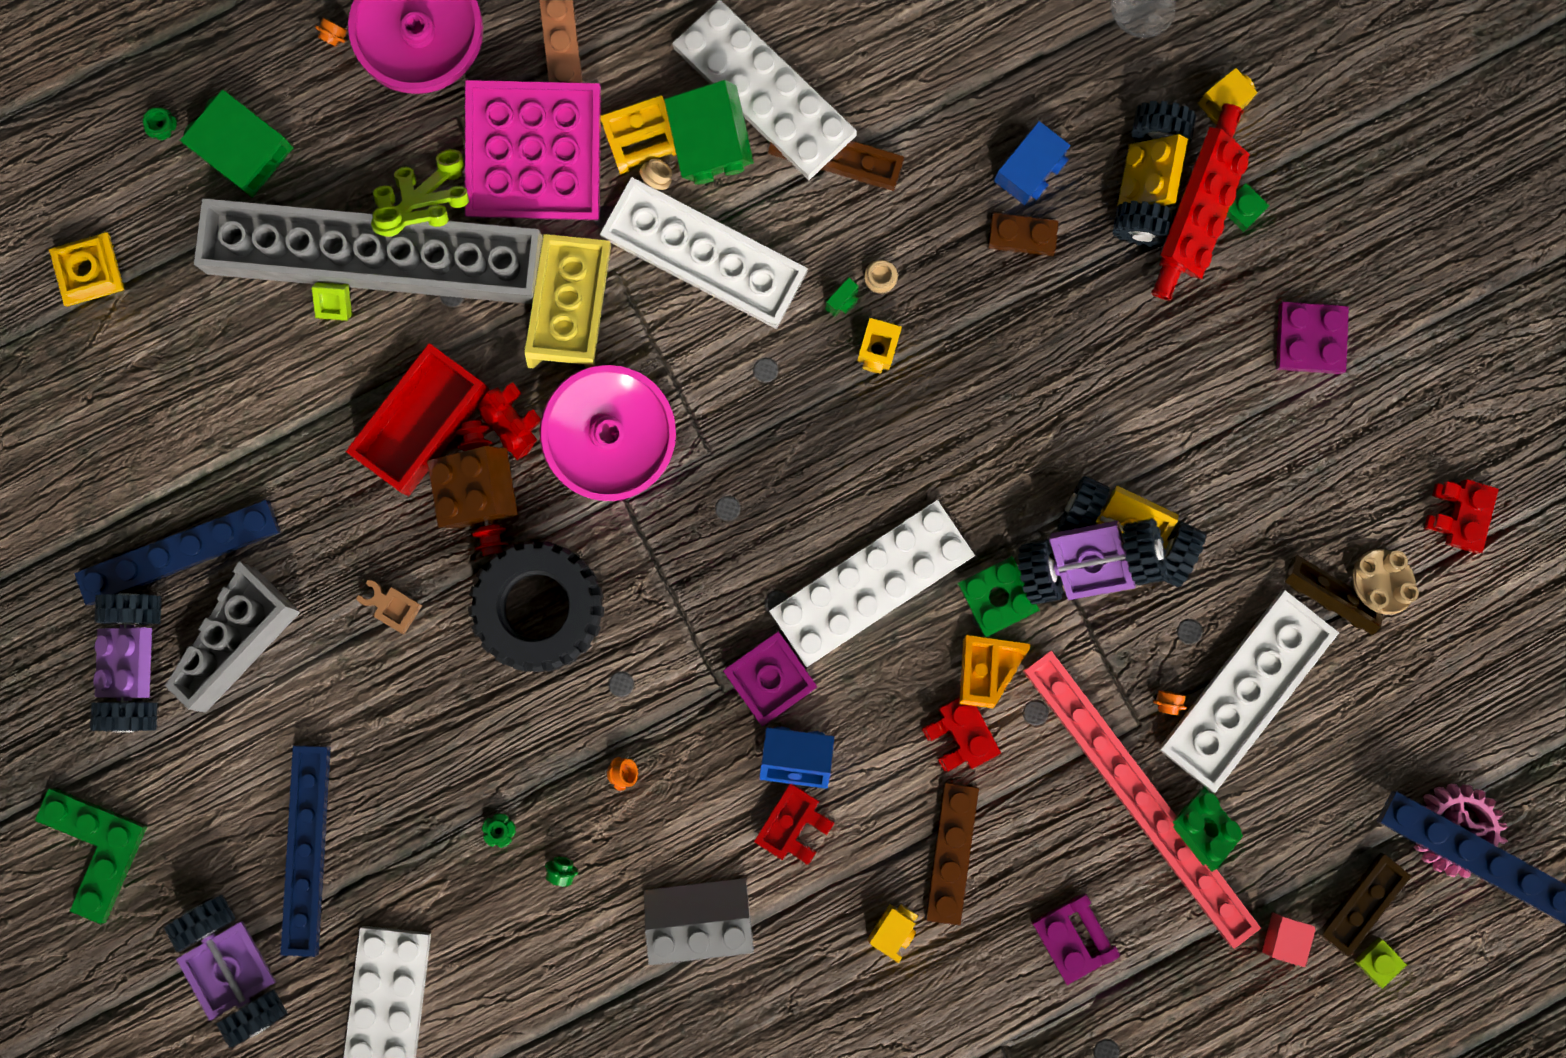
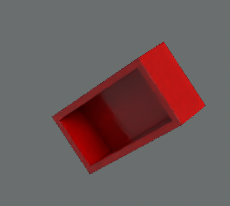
(418, 420)

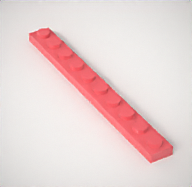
(1139, 797)

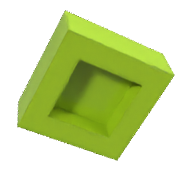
(331, 301)
(1380, 963)

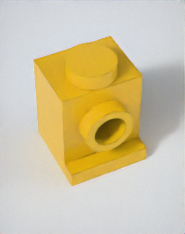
(880, 334)
(894, 931)

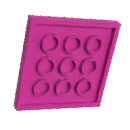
(532, 150)

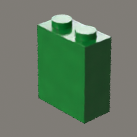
(709, 132)
(236, 143)

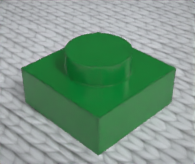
(1246, 207)
(843, 298)

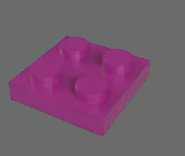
(1312, 338)
(770, 679)

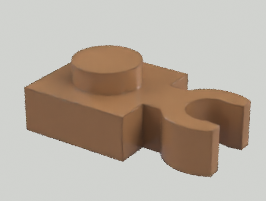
(393, 608)

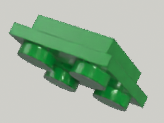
(976, 593)
(1221, 832)

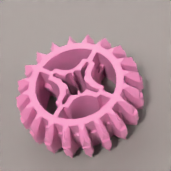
(1452, 803)

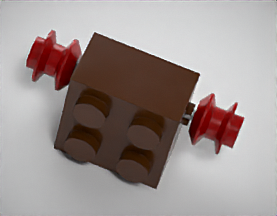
(474, 488)

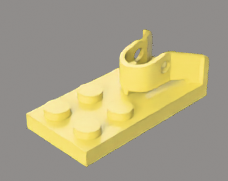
(567, 300)

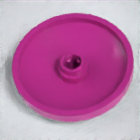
(416, 42)
(607, 432)

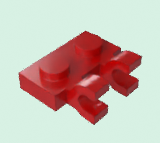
(513, 431)
(1470, 515)
(969, 733)
(786, 823)

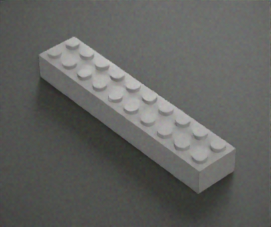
(344, 249)

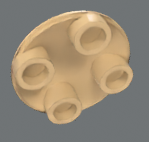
(1385, 581)

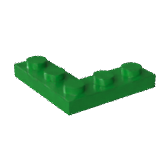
(116, 844)

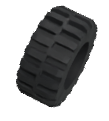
(492, 592)

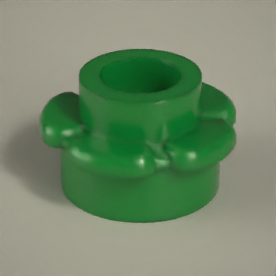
(153, 117)
(507, 826)
(560, 871)

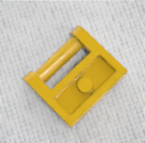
(637, 124)

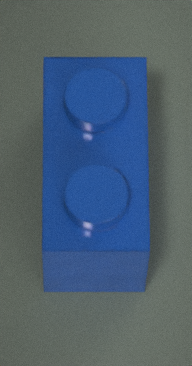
(1032, 163)
(797, 757)

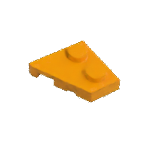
(988, 669)

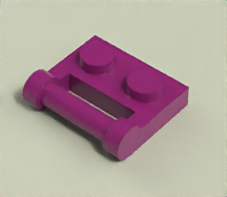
(1065, 944)

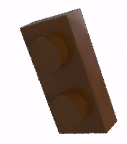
(1023, 234)

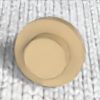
(656, 174)
(880, 276)

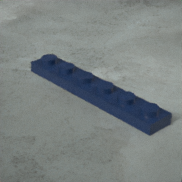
(178, 552)
(305, 851)
(1475, 855)

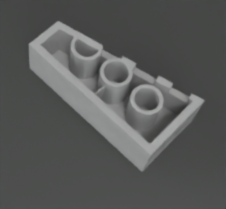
(231, 639)

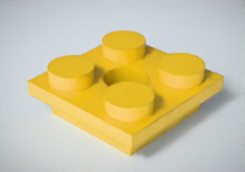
(104, 273)

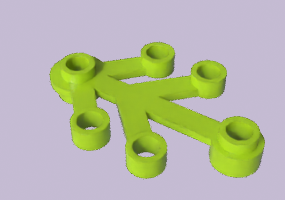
(391, 219)

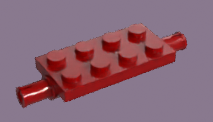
(1204, 204)

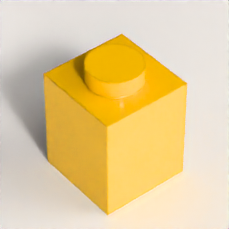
(1232, 89)

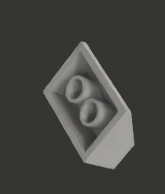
(698, 921)

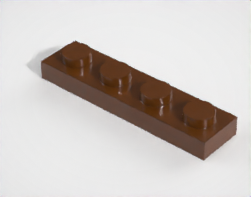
(862, 164)
(952, 854)

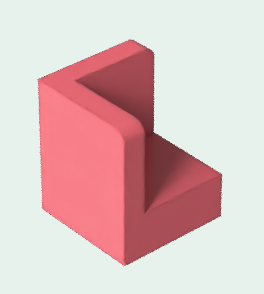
(1288, 940)

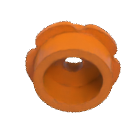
(331, 32)
(1170, 702)
(622, 773)

